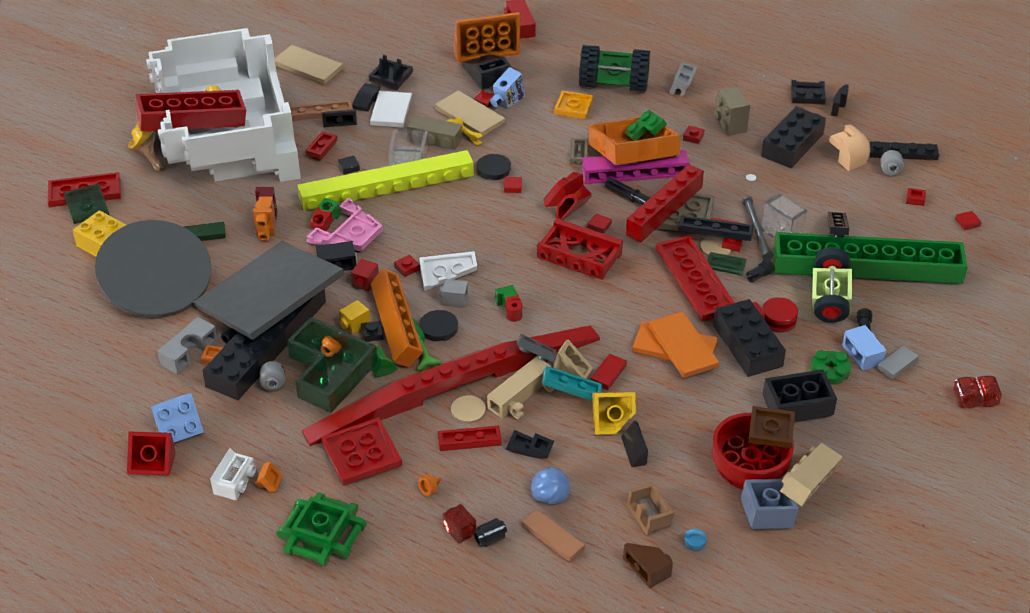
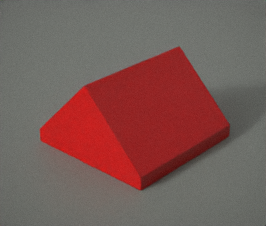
(150, 453)

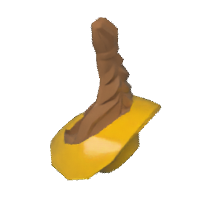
(144, 142)

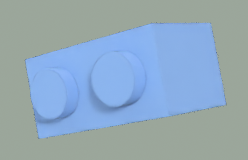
(863, 347)

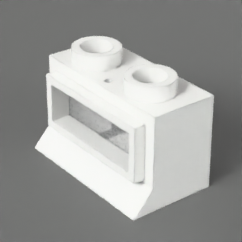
(232, 475)

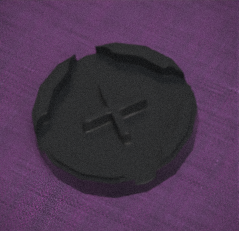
(493, 166)
(439, 325)

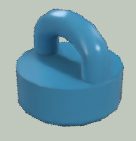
(695, 539)

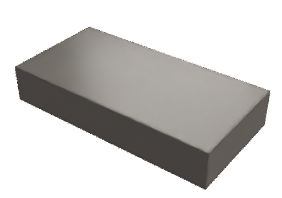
(897, 362)

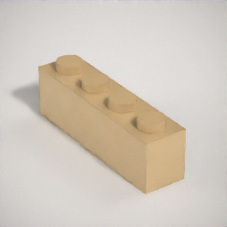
(810, 473)

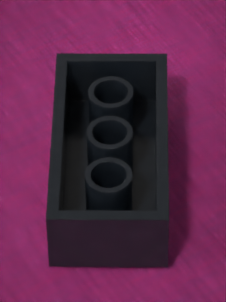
(793, 137)
(749, 337)

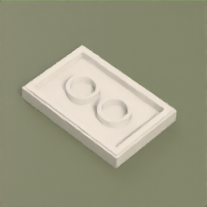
(391, 109)

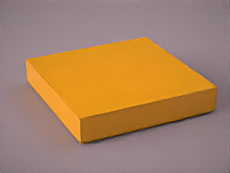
(573, 104)

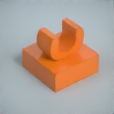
(269, 477)

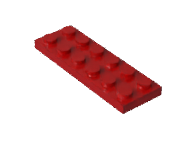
(694, 276)

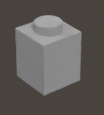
(454, 293)

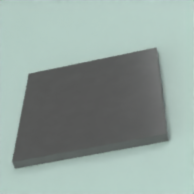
(268, 289)

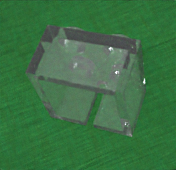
(400, 148)
(782, 216)

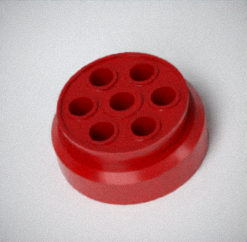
(742, 460)

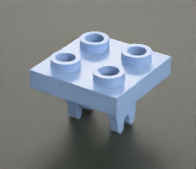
(178, 417)

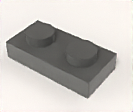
(530, 345)

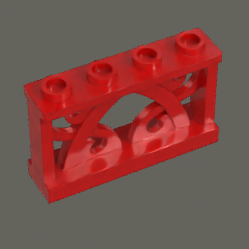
(573, 235)

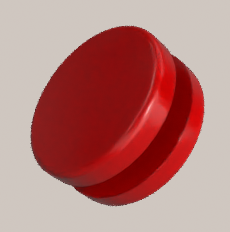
(780, 314)

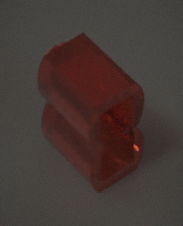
(977, 392)

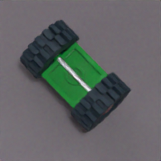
(614, 68)

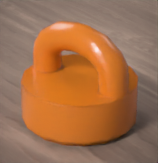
(331, 344)
(428, 484)

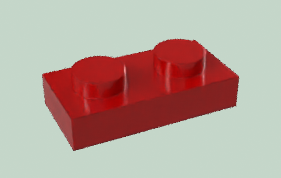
(321, 145)

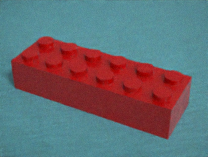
(191, 109)

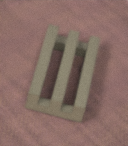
(578, 159)

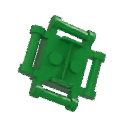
(319, 527)

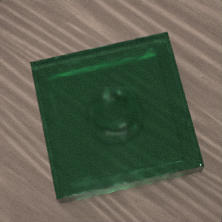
(85, 202)

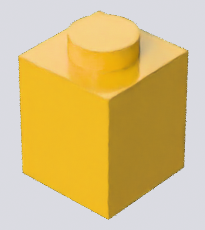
(353, 316)

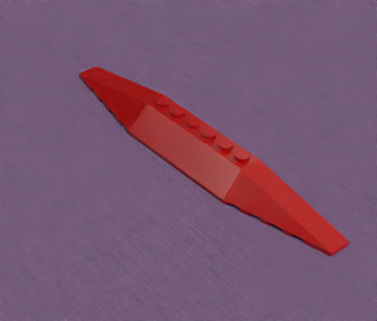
(411, 390)

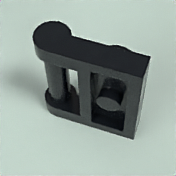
(812, 94)

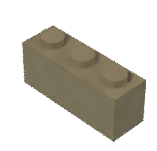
(440, 132)

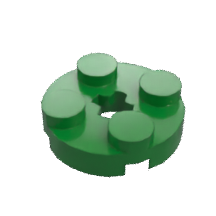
(837, 360)

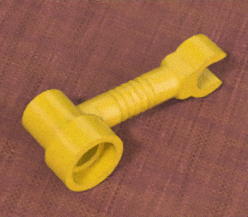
(472, 135)

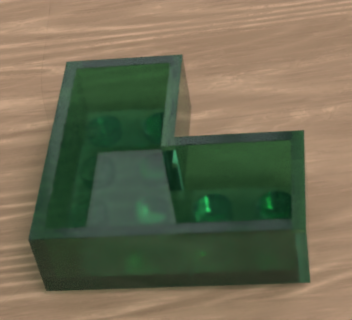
(331, 378)

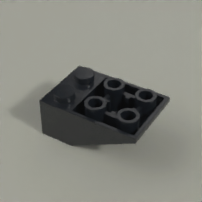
(486, 69)

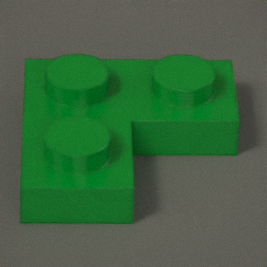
(647, 122)

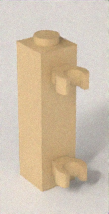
(518, 388)

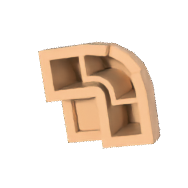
(853, 147)

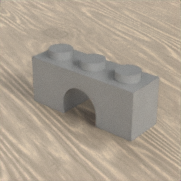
(175, 353)

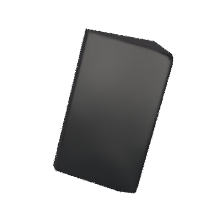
(339, 118)
(635, 445)

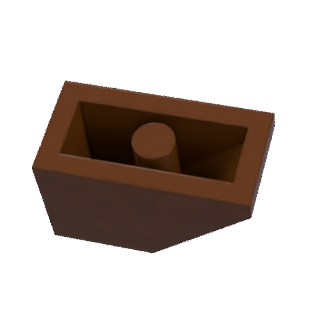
(648, 563)

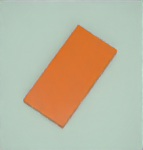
(683, 344)
(648, 345)

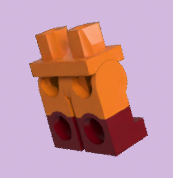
(265, 213)

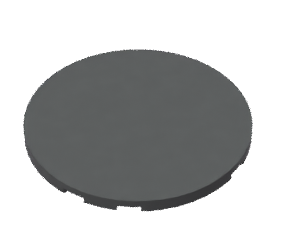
(153, 268)

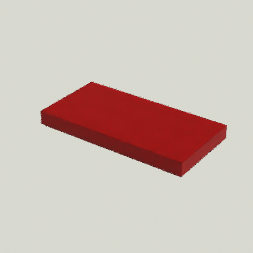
(109, 184)

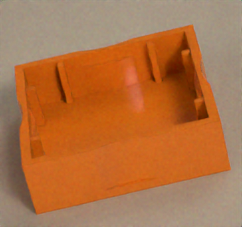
(614, 144)

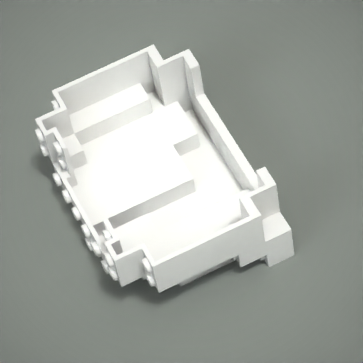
(232, 63)

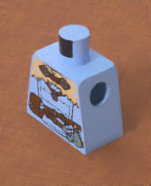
(508, 89)

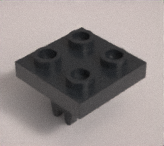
(390, 73)

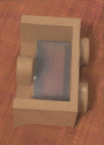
(649, 508)

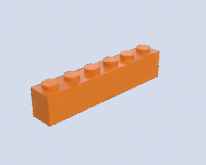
(396, 318)

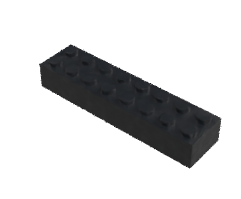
(241, 358)

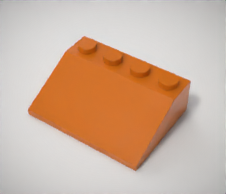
(486, 36)

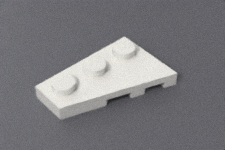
(449, 266)

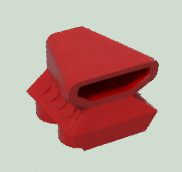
(568, 195)

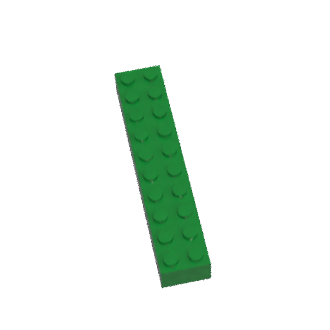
(875, 257)

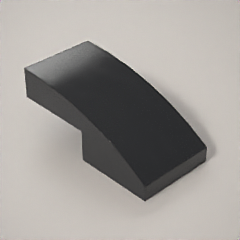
(365, 97)
(839, 100)
(530, 446)

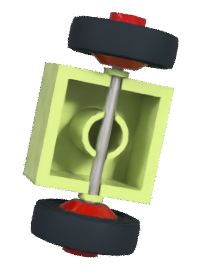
(832, 285)

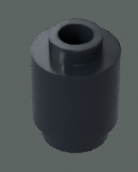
(490, 532)

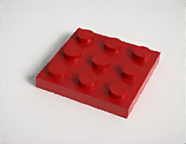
(361, 451)

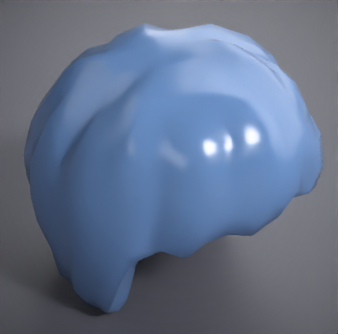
(550, 486)

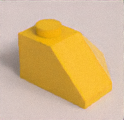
(612, 410)

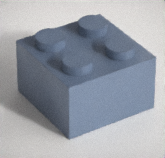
(768, 506)

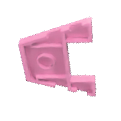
(357, 228)

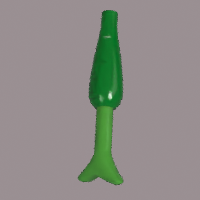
(427, 360)

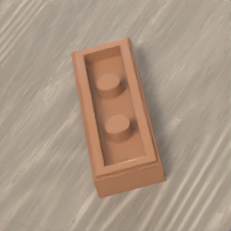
(553, 535)

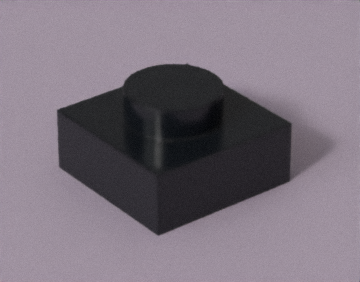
(372, 331)

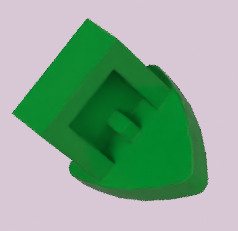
(384, 366)

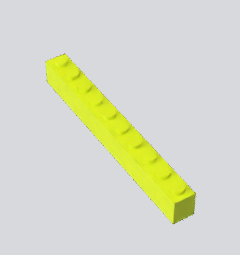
(387, 179)

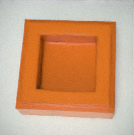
(209, 353)

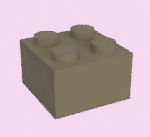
(732, 110)

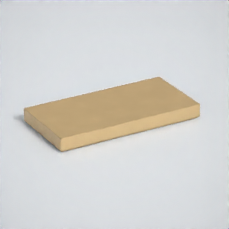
(308, 64)
(474, 114)

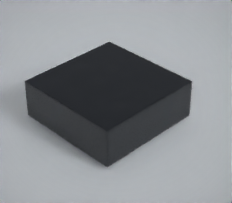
(349, 164)

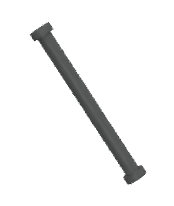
(766, 253)

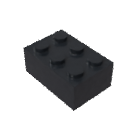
(804, 393)

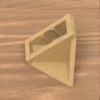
(572, 361)

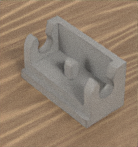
(683, 78)

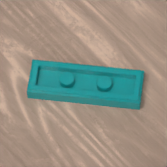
(570, 383)

